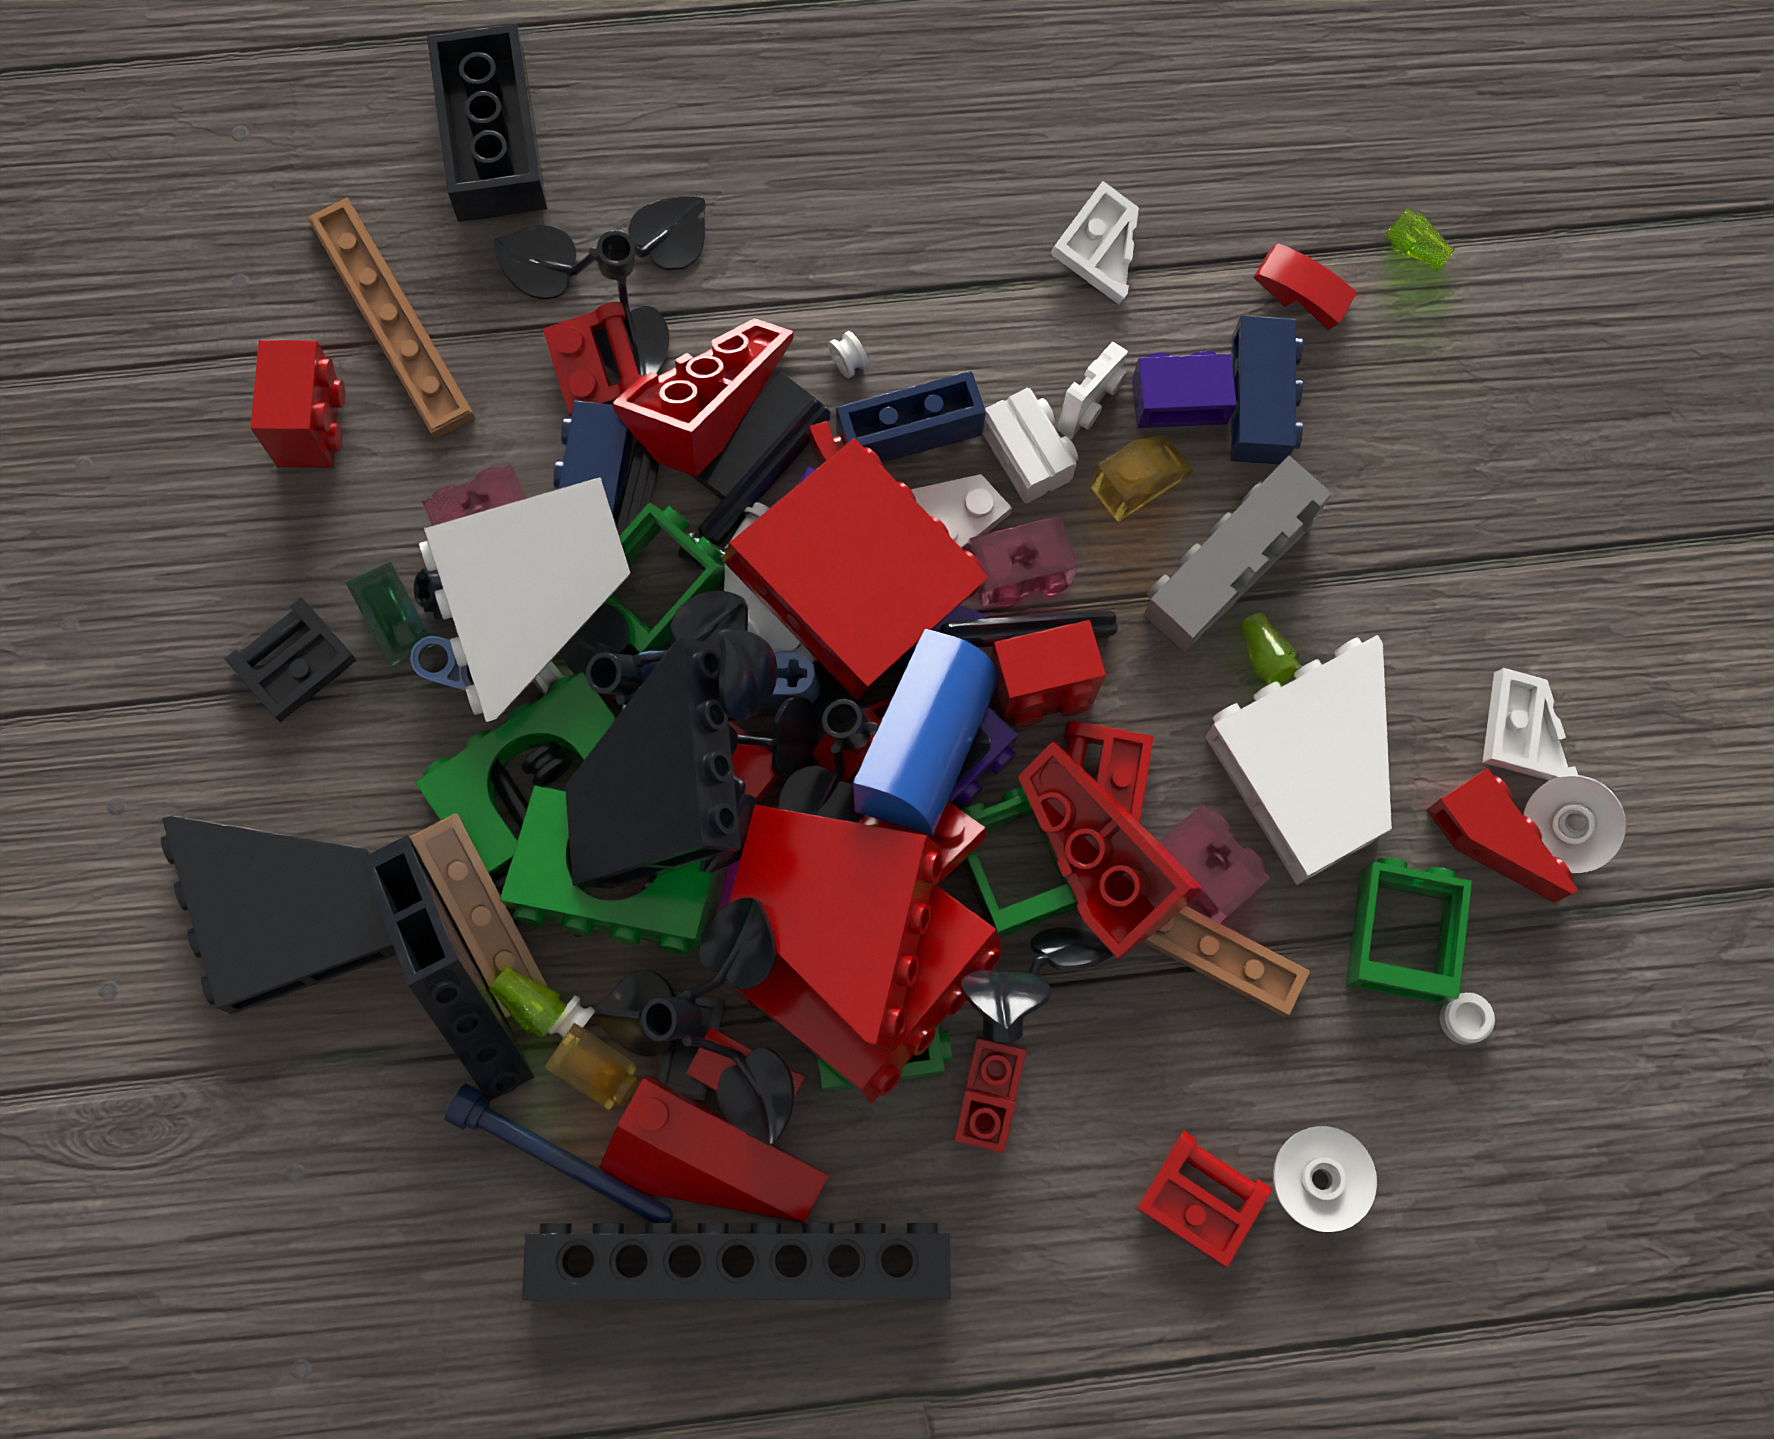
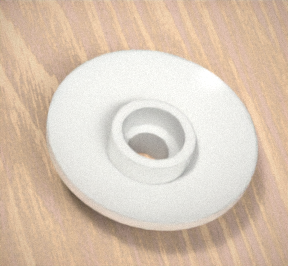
(1603, 818)
(1349, 1174)

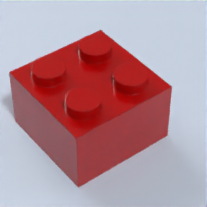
(297, 404)
(1047, 673)

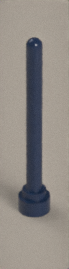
(473, 1111)

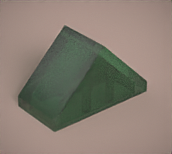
(389, 611)

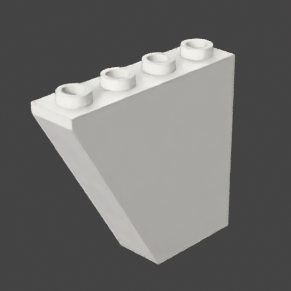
(523, 584)
(1314, 758)

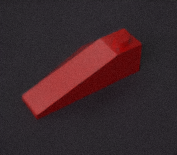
(698, 405)
(1114, 866)
(695, 1155)

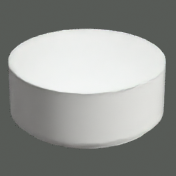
(1467, 1019)

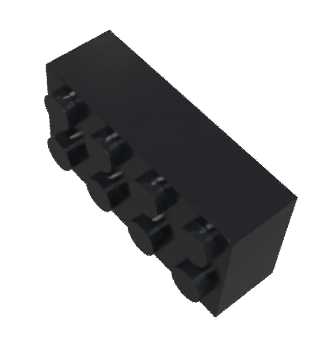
(486, 122)

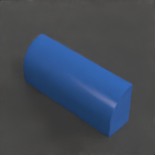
(926, 733)

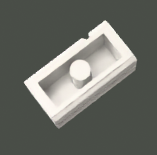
(1029, 445)

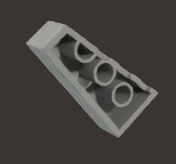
(1236, 554)

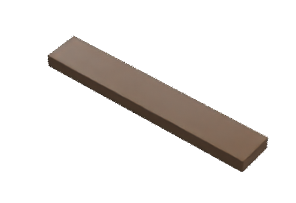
(391, 318)

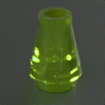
(1418, 239)
(1269, 651)
(528, 1002)

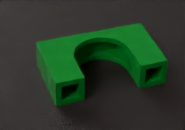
(462, 785)
(541, 888)

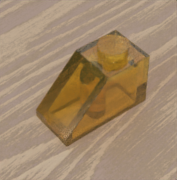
(1138, 475)
(593, 1068)

